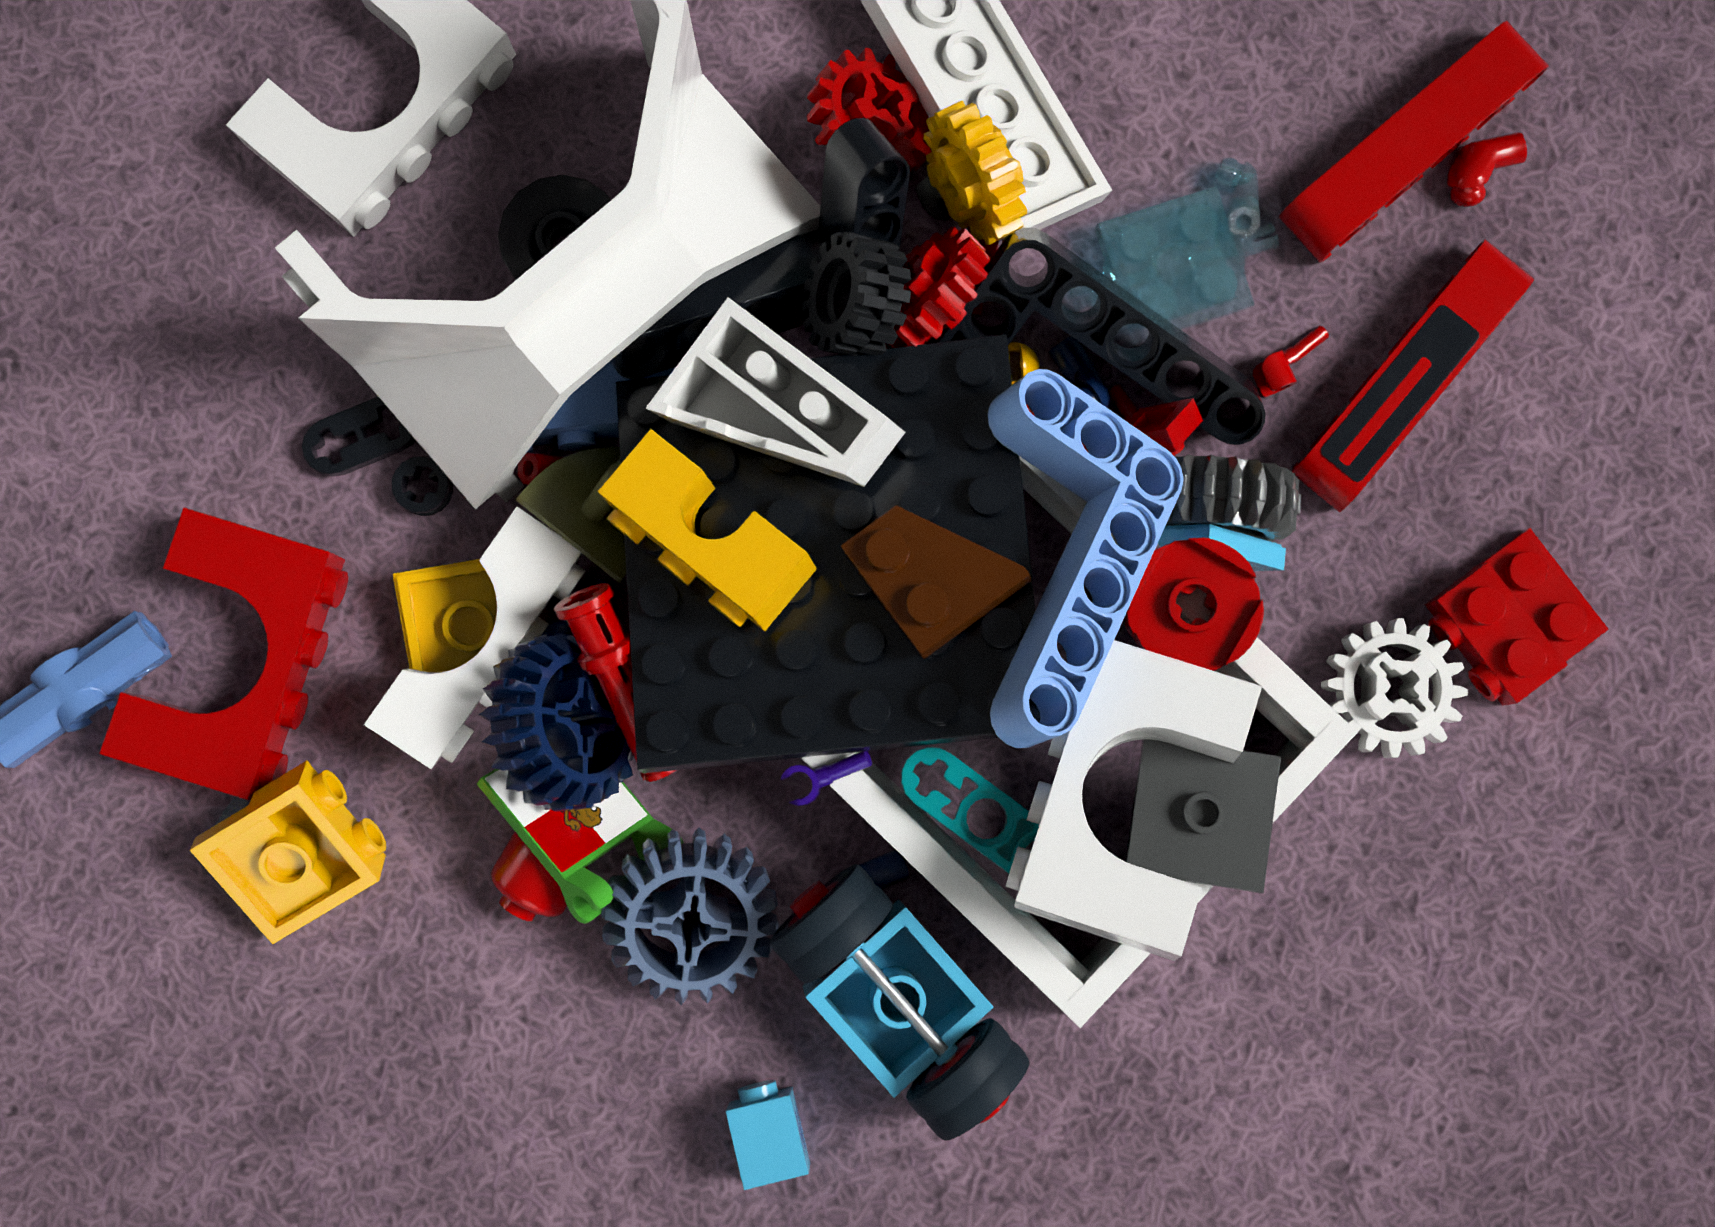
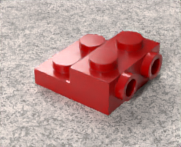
(1515, 619)

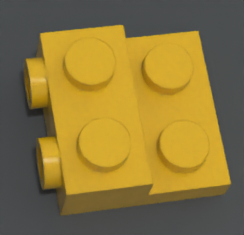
(293, 852)

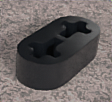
(361, 453)

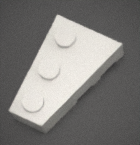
(773, 399)

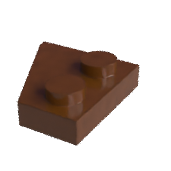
(931, 576)

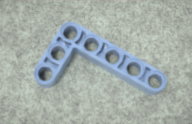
(1111, 572)

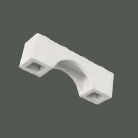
(428, 709)

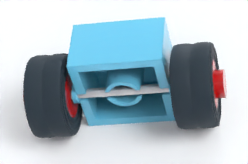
(900, 1002)

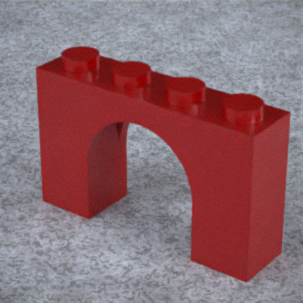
(242, 744)

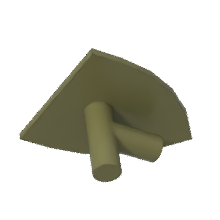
(569, 503)

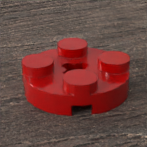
(1231, 597)

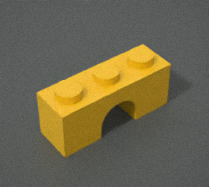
(750, 570)

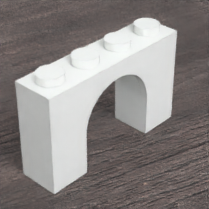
(358, 171)
(1068, 869)

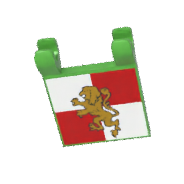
(576, 838)

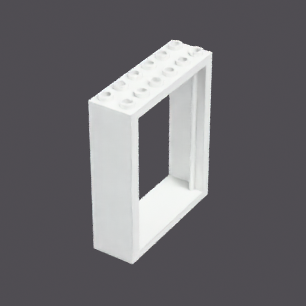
(1082, 987)

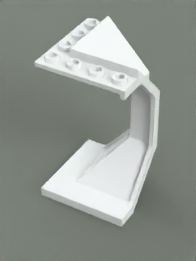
(493, 372)

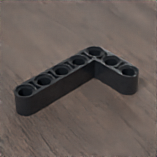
(860, 195)
(1099, 325)

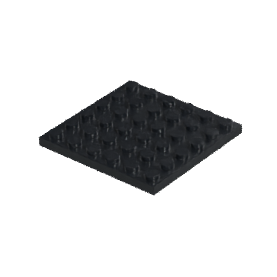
(834, 661)

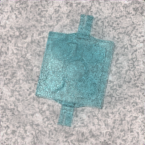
(1179, 261)

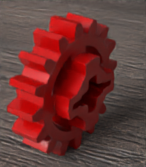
(874, 92)
(940, 285)

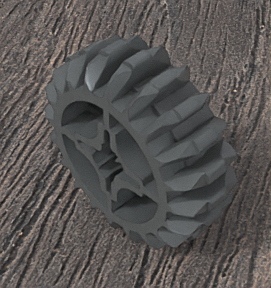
(1237, 496)

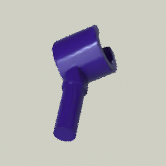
(827, 774)

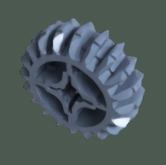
(741, 927)

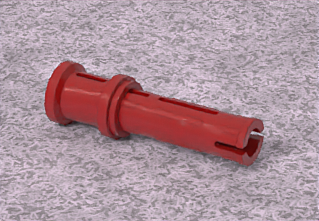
(605, 654)

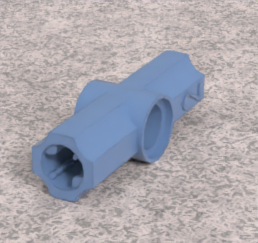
(77, 686)

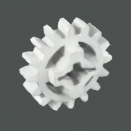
(1414, 707)

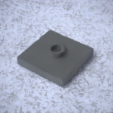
(1203, 816)

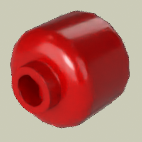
(526, 883)

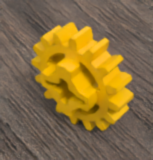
(975, 172)

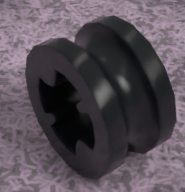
(411, 470)

